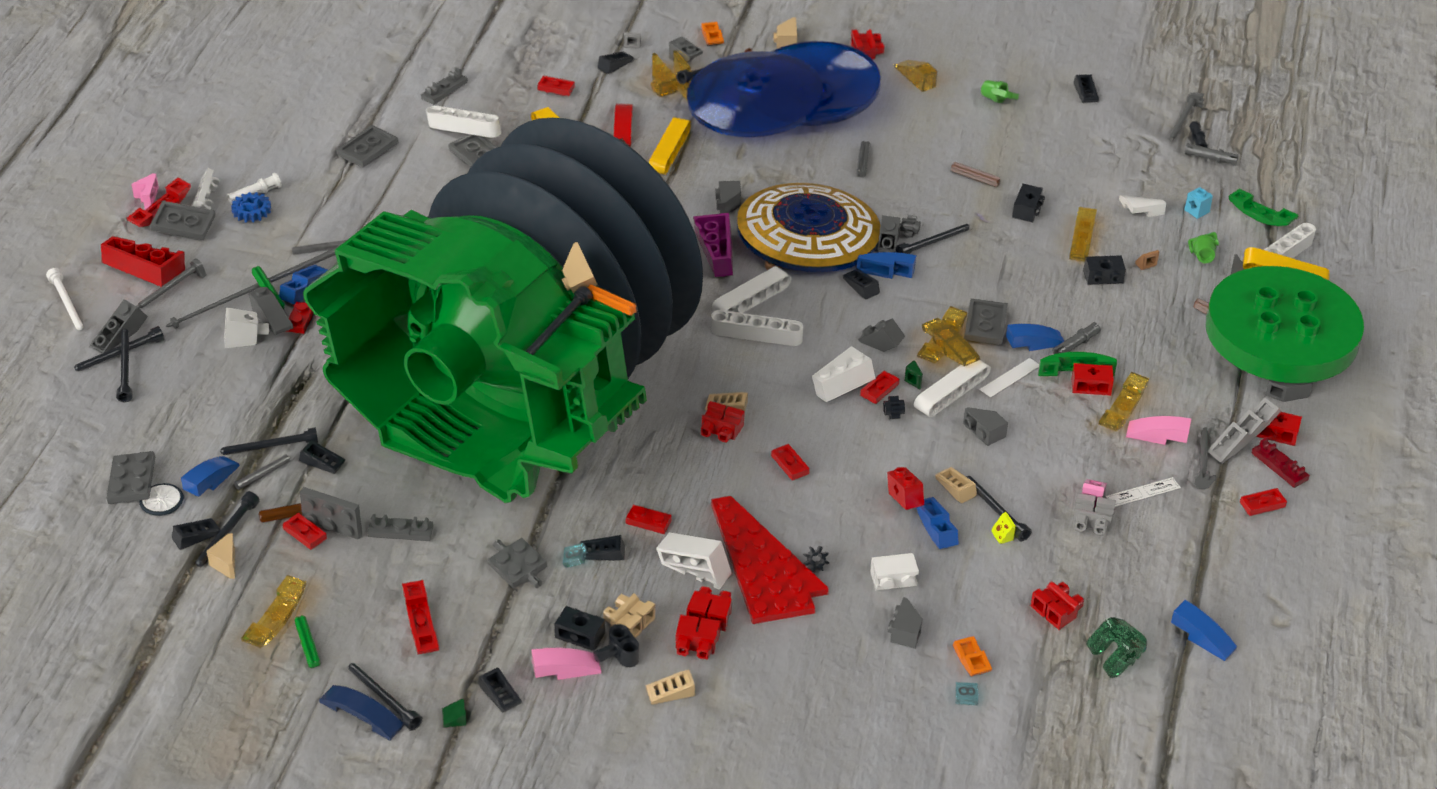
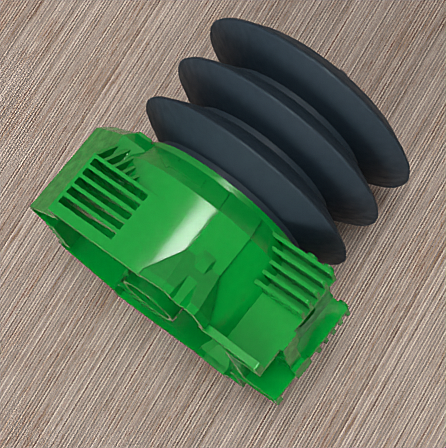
(441, 306)

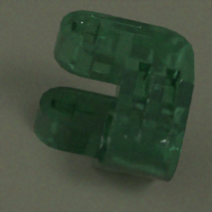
(1129, 642)

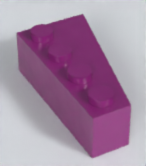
(716, 241)

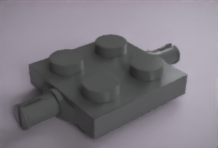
(517, 563)

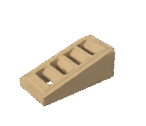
(736, 400)
(958, 486)
(684, 689)

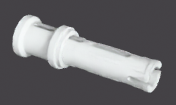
(262, 186)

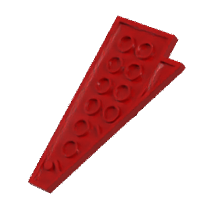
(767, 572)

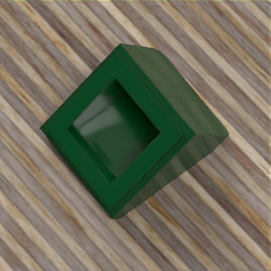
(913, 375)
(454, 714)

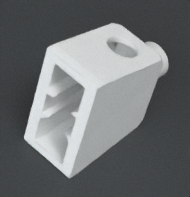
(242, 328)

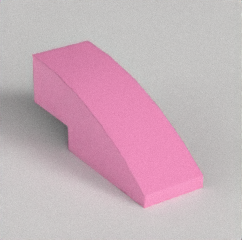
(1159, 429)
(564, 663)

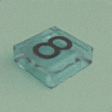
(574, 555)
(966, 693)

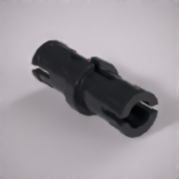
(1197, 135)

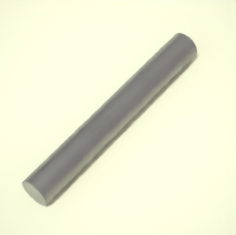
(316, 247)
(262, 471)

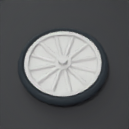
(163, 499)

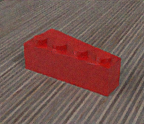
(142, 260)

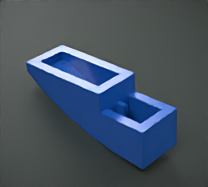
(887, 264)
(293, 290)
(1033, 336)
(208, 475)
(937, 523)
(1203, 630)

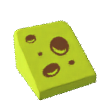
(1004, 529)

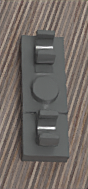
(444, 87)
(400, 528)

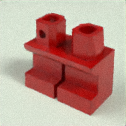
(867, 43)
(722, 421)
(1056, 604)
(710, 606)
(697, 637)

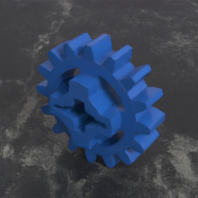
(251, 207)

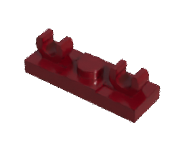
(1280, 463)

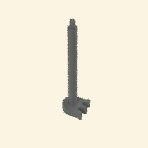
(1193, 99)
(196, 267)
(1203, 479)

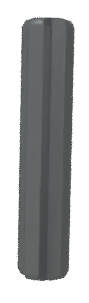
(863, 159)

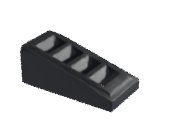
(614, 61)
(1089, 88)
(863, 285)
(307, 457)
(188, 533)
(615, 549)
(496, 675)

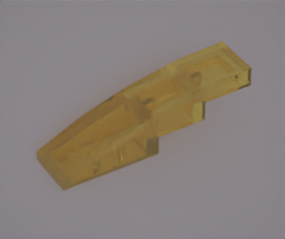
(678, 65)
(1082, 234)
(951, 341)

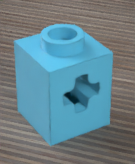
(1198, 202)

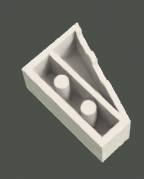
(843, 374)
(696, 556)

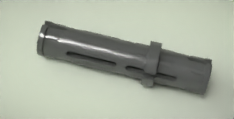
(1218, 155)
(1080, 337)

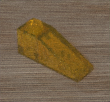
(919, 73)
(663, 79)

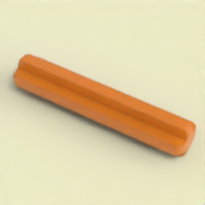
(612, 300)

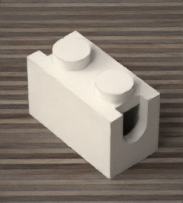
(894, 571)

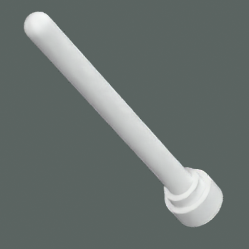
(55, 277)

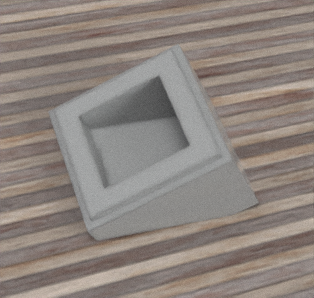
(632, 40)

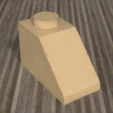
(786, 33)
(577, 270)

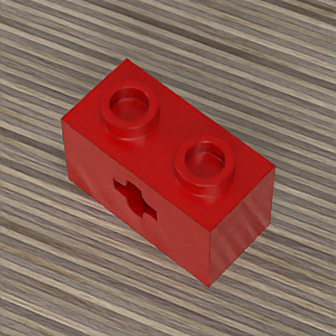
(1092, 379)
(1282, 429)
(905, 488)

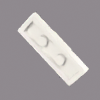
(205, 187)

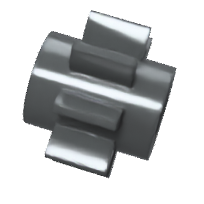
(910, 226)

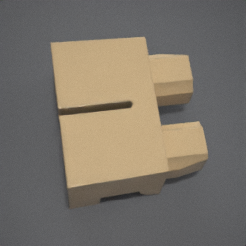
(631, 613)

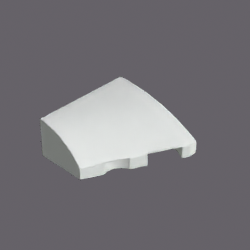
(1151, 207)

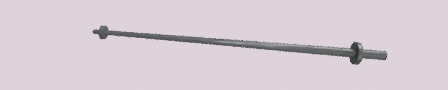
(175, 322)

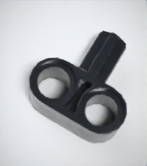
(621, 646)

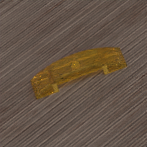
(933, 352)
(1125, 403)
(277, 614)

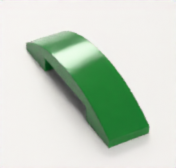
(1259, 212)
(1064, 362)

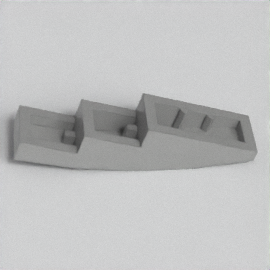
(1243, 431)

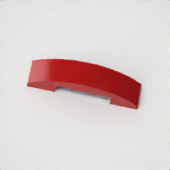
(623, 122)
(175, 193)
(420, 617)

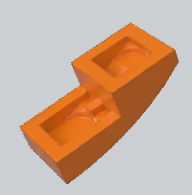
(712, 33)
(971, 656)

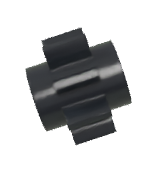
(894, 407)
(816, 564)

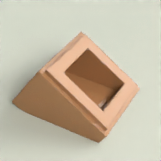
(1147, 260)

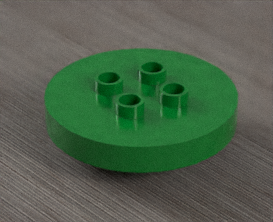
(1284, 324)

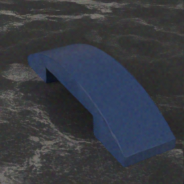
(363, 707)

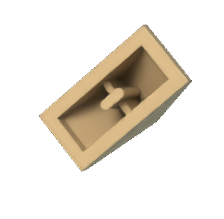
(222, 556)

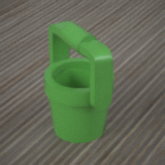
(997, 91)
(1204, 247)

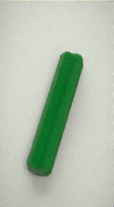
(263, 281)
(307, 641)

